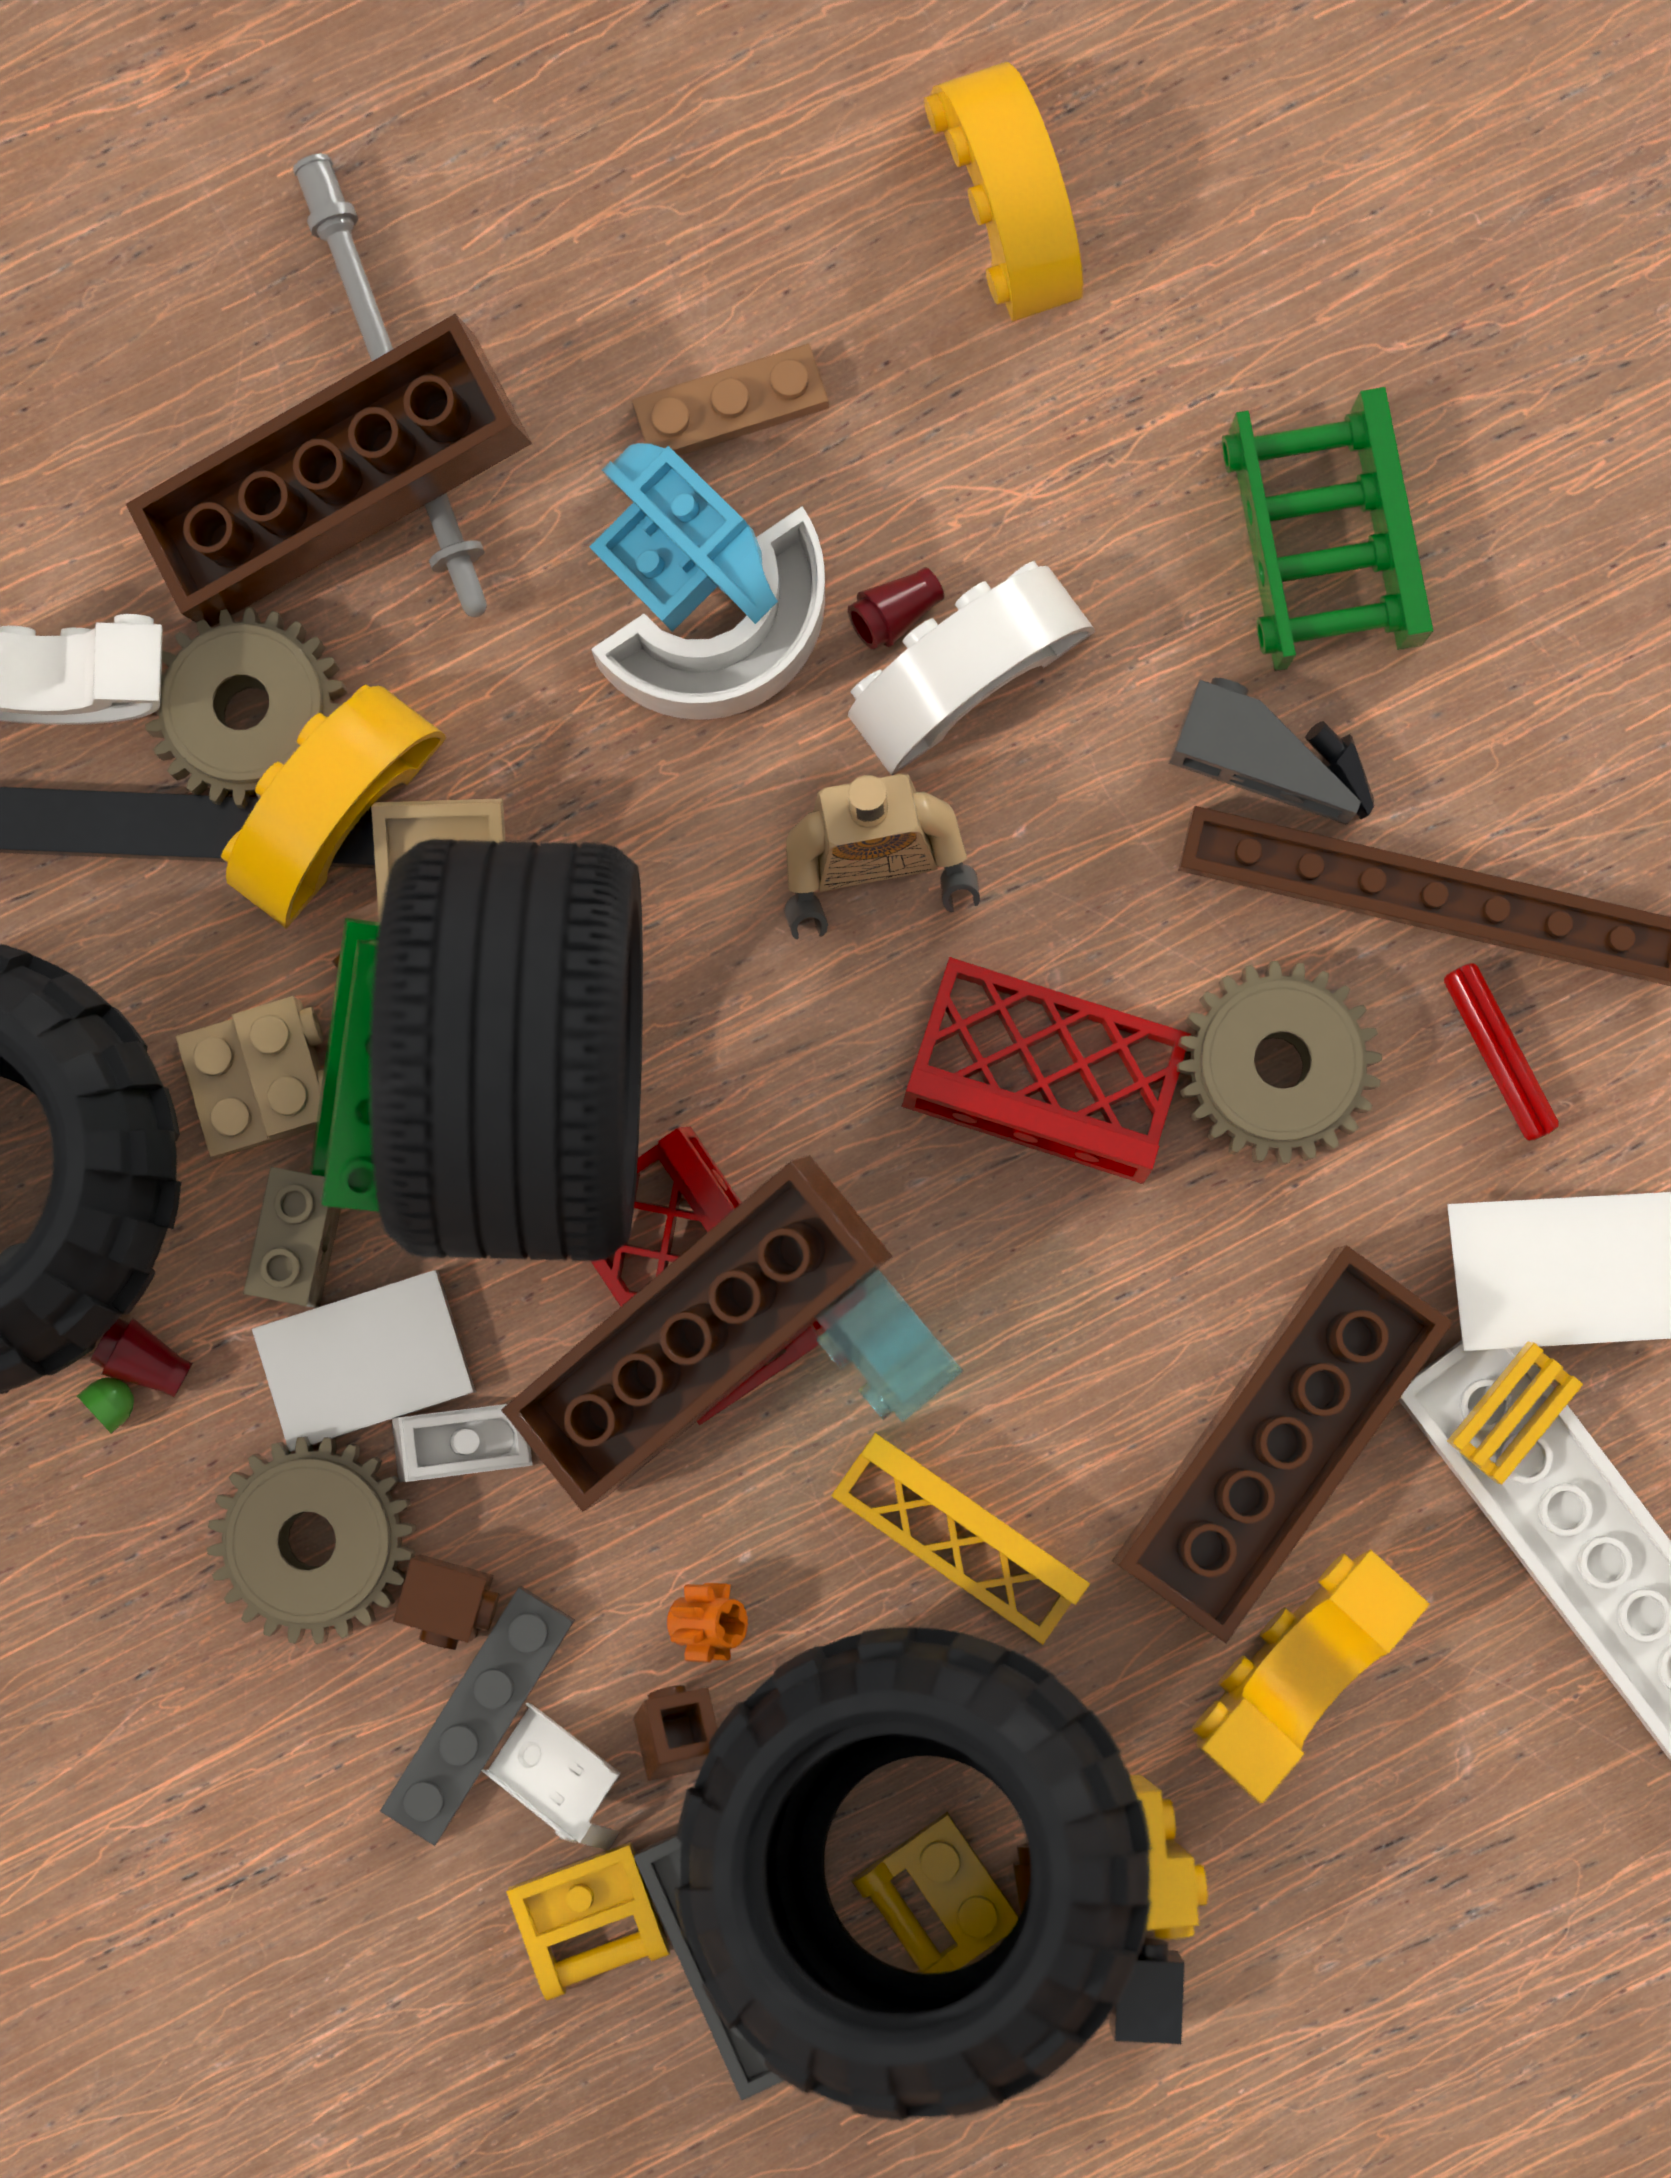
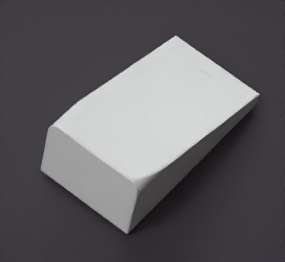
(457, 1443)

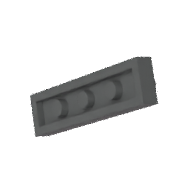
(477, 1715)
(662, 1874)

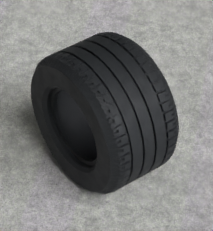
(508, 1050)

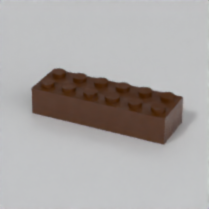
(329, 472)
(696, 1332)
(1282, 1442)

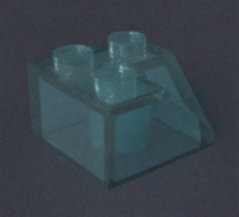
(888, 1348)

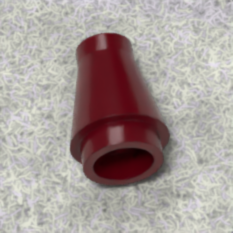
(892, 608)
(140, 1358)

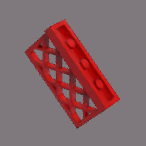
(1031, 1121)
(711, 1200)

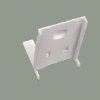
(556, 1778)

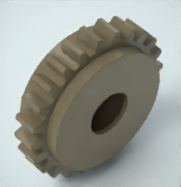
(216, 669)
(1320, 1031)
(259, 1548)

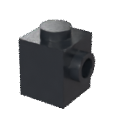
(1152, 1998)

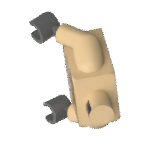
(871, 835)

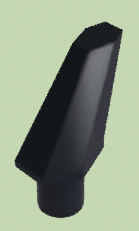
(1344, 762)

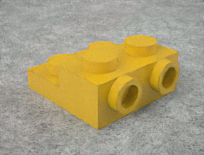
(1175, 1881)

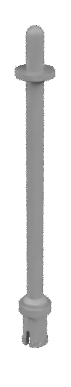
(333, 222)

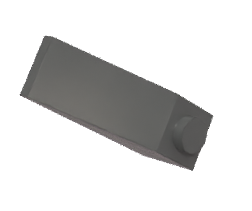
(1251, 749)

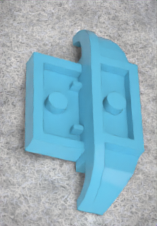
(679, 539)

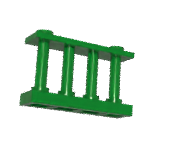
(1377, 490)
(344, 1113)

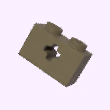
(292, 1240)

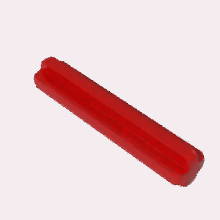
(1501, 1052)

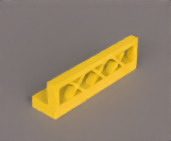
(975, 1519)

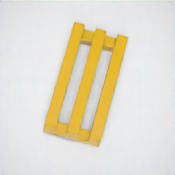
(1536, 1426)

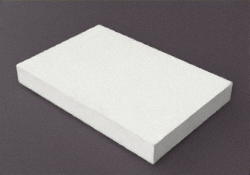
(364, 1360)

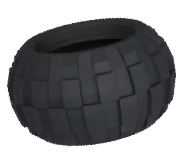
(110, 1174)
(762, 1906)

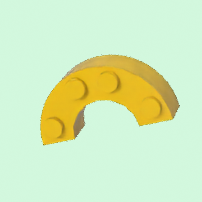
(1016, 187)
(321, 795)
(1302, 1668)

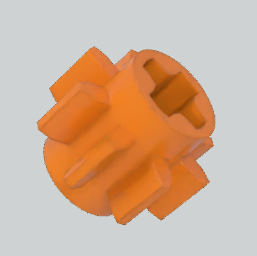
(707, 1622)

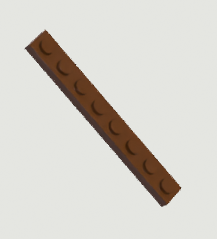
(1428, 895)

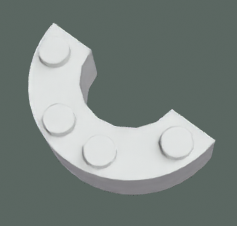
(964, 661)
(741, 665)
(82, 674)

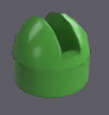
(108, 1401)

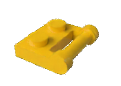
(953, 1885)
(579, 1901)

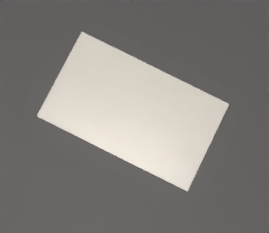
(1562, 1270)

